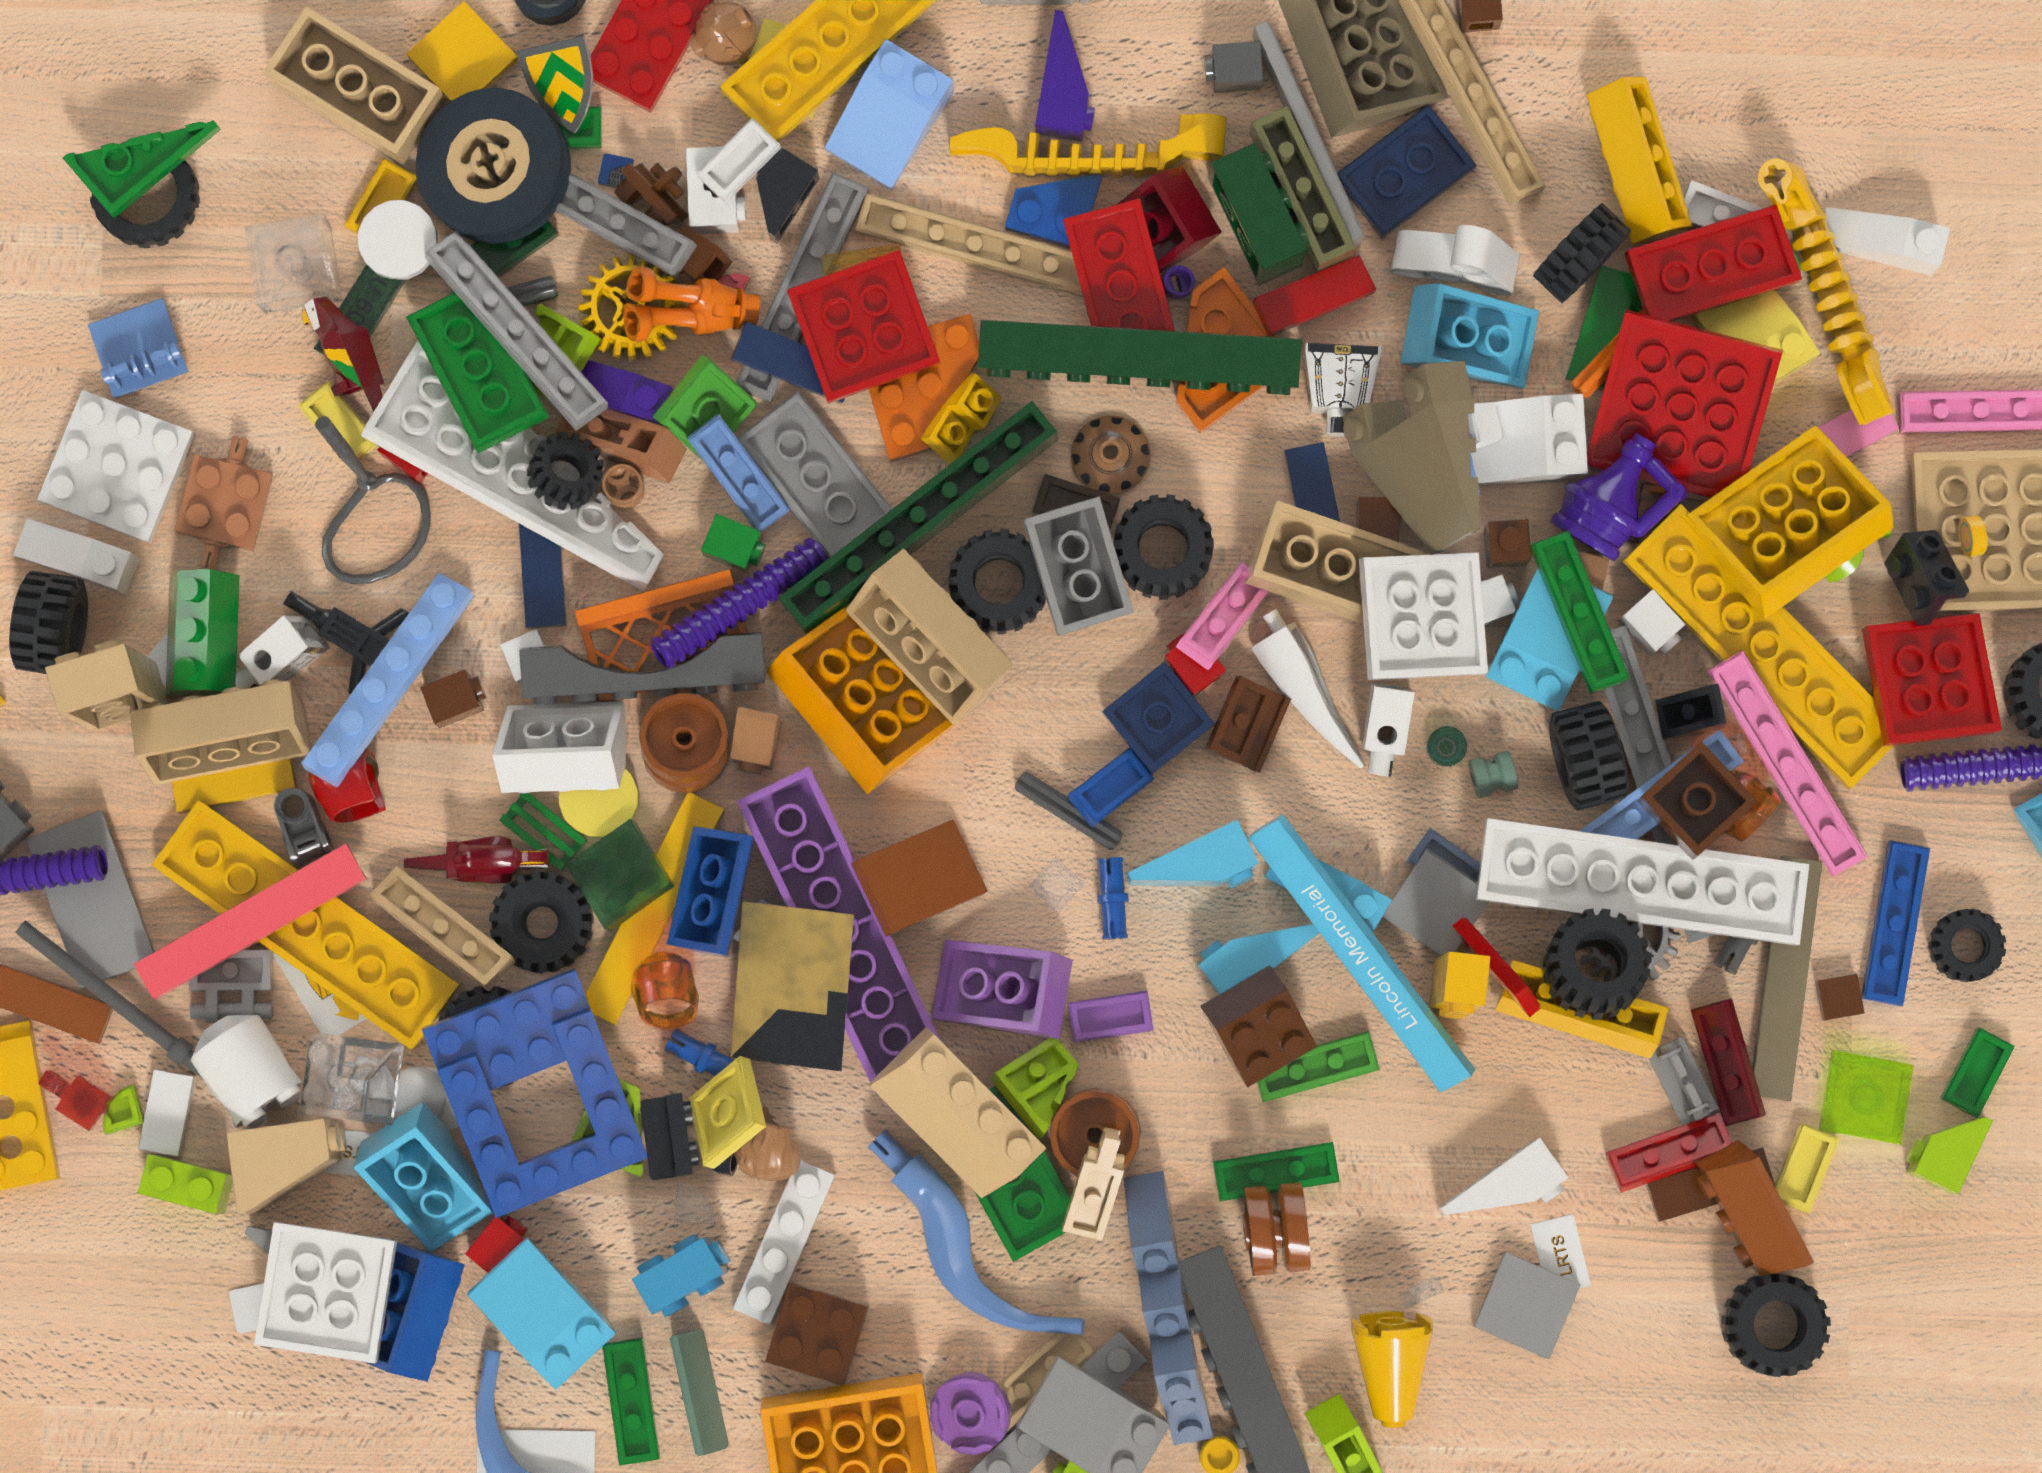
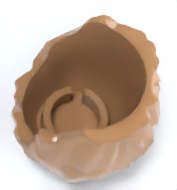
(770, 1153)

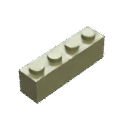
(1308, 194)

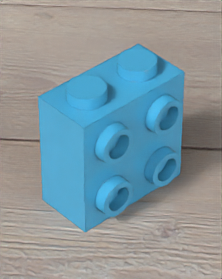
(692, 1268)

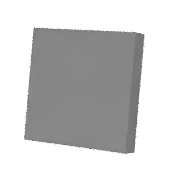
(1434, 900)
(1526, 1305)

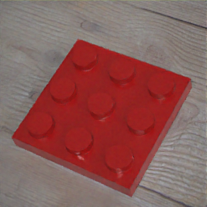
(863, 326)
(1931, 680)

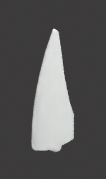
(1297, 674)

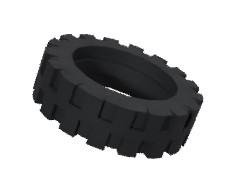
(168, 226)

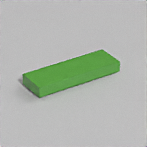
(1322, 1066)

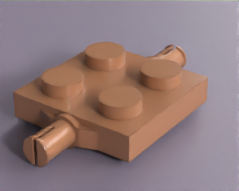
(223, 503)

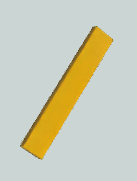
(642, 931)

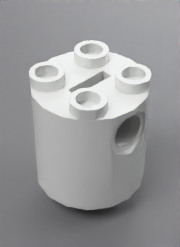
(245, 1069)

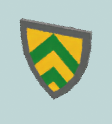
(560, 79)

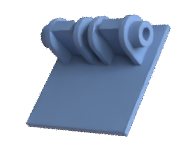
(137, 348)

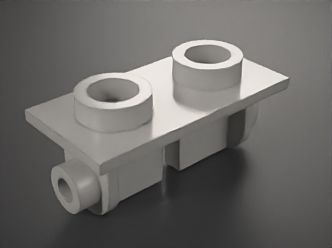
(1682, 1081)

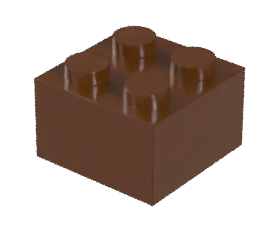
(1697, 800)
(1258, 1026)
(817, 1333)

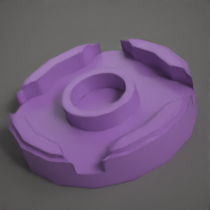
(970, 1413)

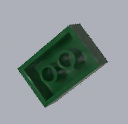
(1258, 213)

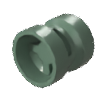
(1490, 775)

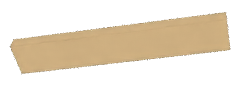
(1474, 98)
(968, 243)

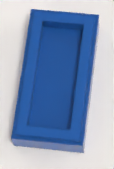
(1110, 787)

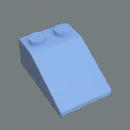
(889, 114)

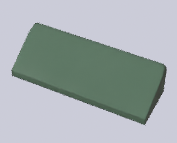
(699, 1392)

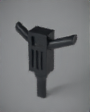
(348, 633)

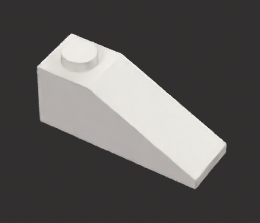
(1889, 239)
(77, 556)
(1519, 1179)

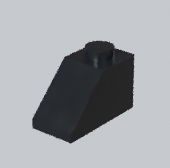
(783, 189)
(1691, 712)

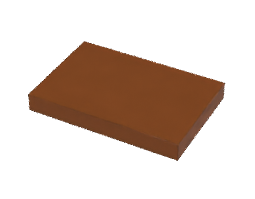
(919, 877)

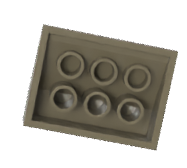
(1362, 61)

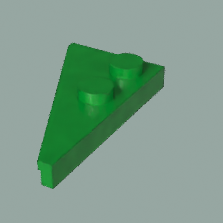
(127, 170)

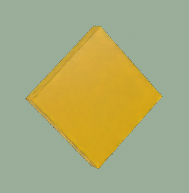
(462, 54)

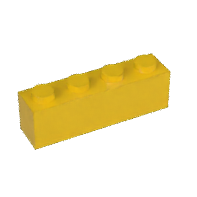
(1638, 160)
(1459, 984)
(1631, 1030)

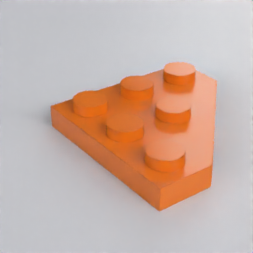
(1218, 308)
(911, 402)

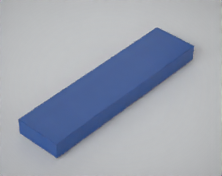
(1895, 923)

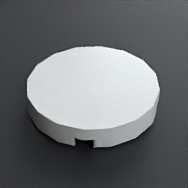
(396, 239)

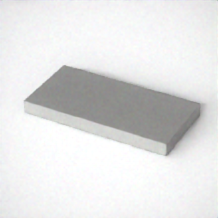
(814, 474)
(96, 918)

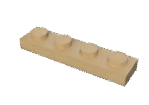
(442, 928)

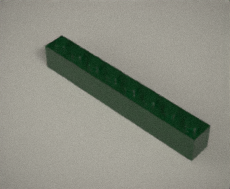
(1139, 354)
(920, 516)

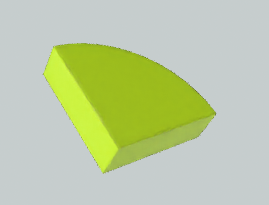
(123, 1111)

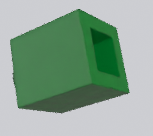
(733, 544)

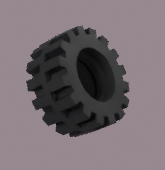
(1988, 931)

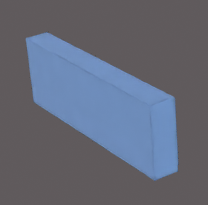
(738, 473)

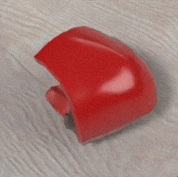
(356, 795)

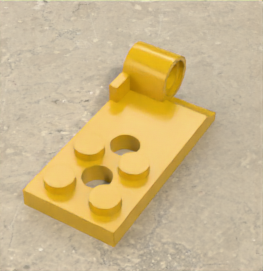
(30, 1118)

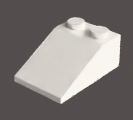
(1539, 443)

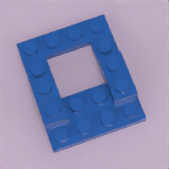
(511, 1041)

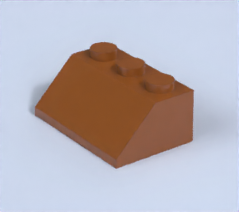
(1752, 1211)

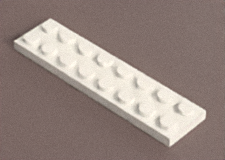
(1642, 881)

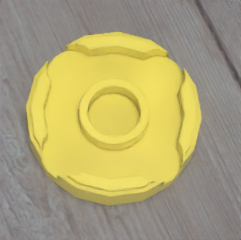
(600, 812)

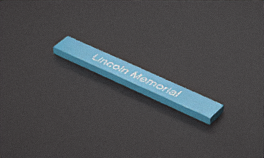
(1361, 953)

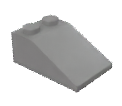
(1092, 1421)

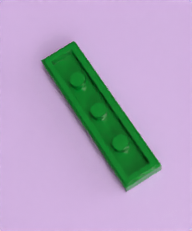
(1579, 612)

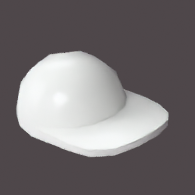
(424, 1085)

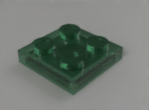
(620, 875)

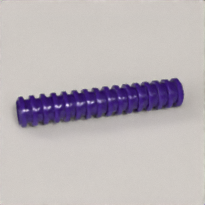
(737, 603)
(1971, 767)
(53, 869)

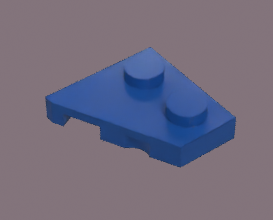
(1041, 208)

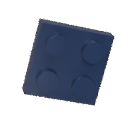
(1158, 718)

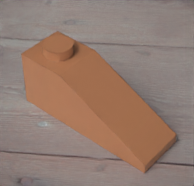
(631, 442)

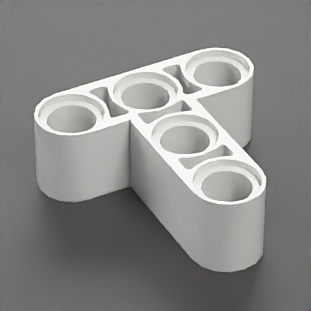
(1467, 257)

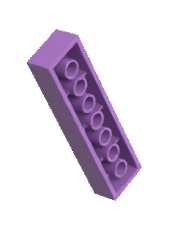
(816, 873)

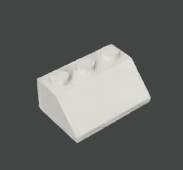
(561, 747)

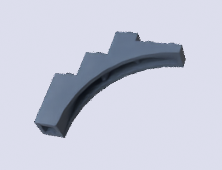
(1166, 1308)

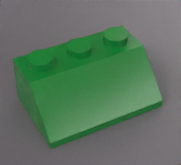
(202, 632)

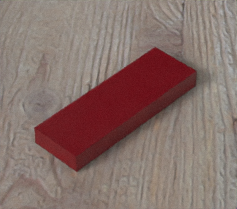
(1728, 1062)

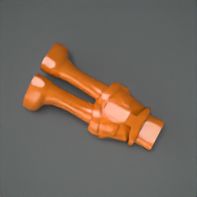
(709, 310)

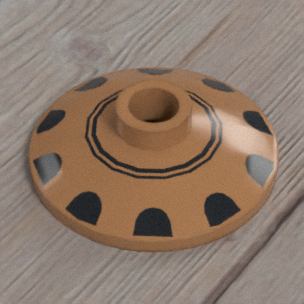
(1115, 474)

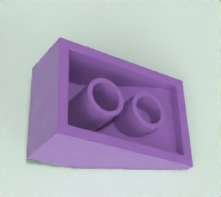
(1002, 988)

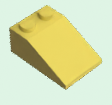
(1766, 322)

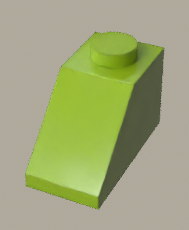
(1948, 1154)
(1341, 1437)

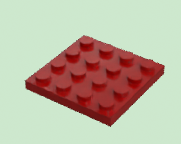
(1687, 394)

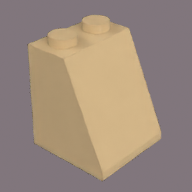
(280, 1159)

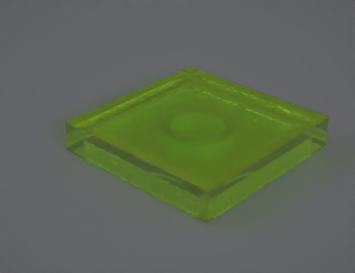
(1866, 1097)

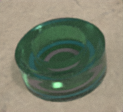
(1446, 746)

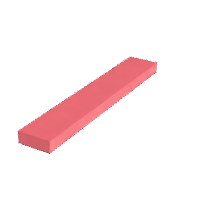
(250, 921)

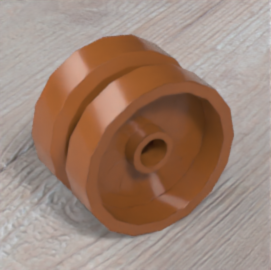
(678, 720)
(1087, 1110)
(1274, 1229)

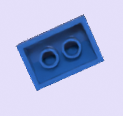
(711, 891)
(417, 1311)

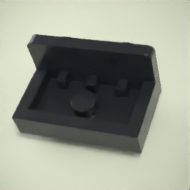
(1924, 574)
(667, 1136)

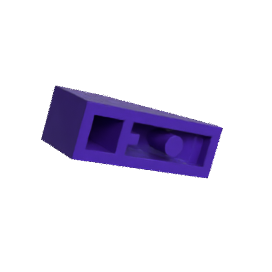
(1064, 94)
(627, 391)

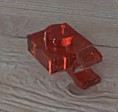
(79, 1101)

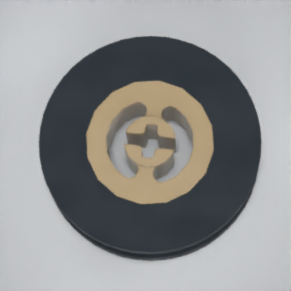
(532, 166)

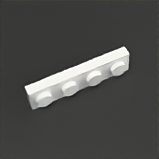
(783, 1243)

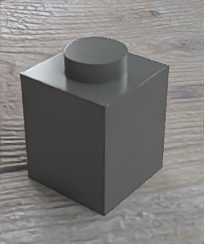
(1235, 67)

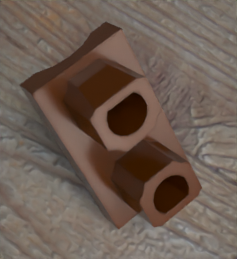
(641, 183)

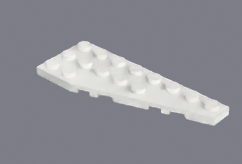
(424, 429)

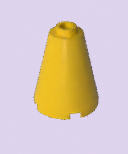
(1392, 1362)

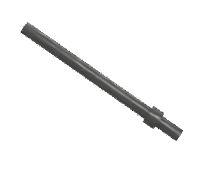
(178, 1049)

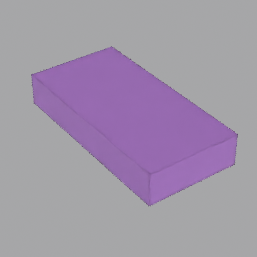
(1110, 1016)

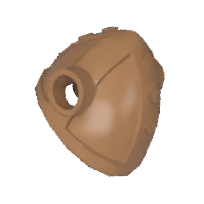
(724, 34)

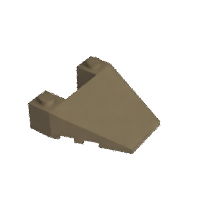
(1425, 458)

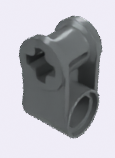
(302, 829)

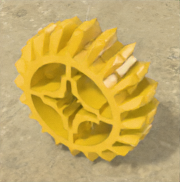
(612, 336)

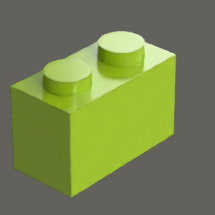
(186, 1184)

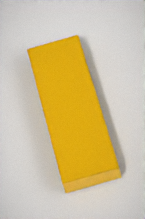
(234, 785)

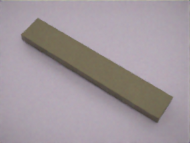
(1784, 1000)

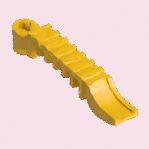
(1198, 138)
(1801, 214)

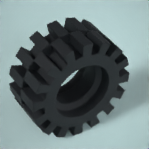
(557, 488)

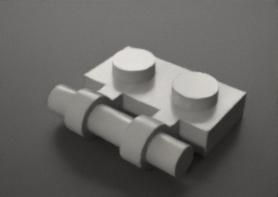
(244, 972)

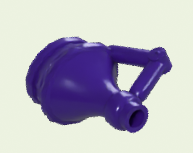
(1604, 506)

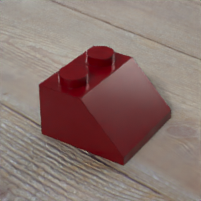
(1175, 216)

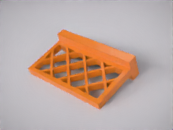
(645, 605)

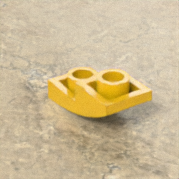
(960, 416)

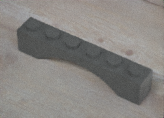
(559, 672)

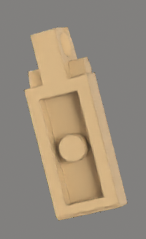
(1095, 1188)

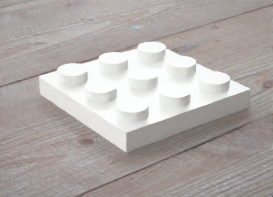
(116, 466)
(1423, 616)
(325, 1292)

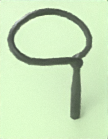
(367, 481)

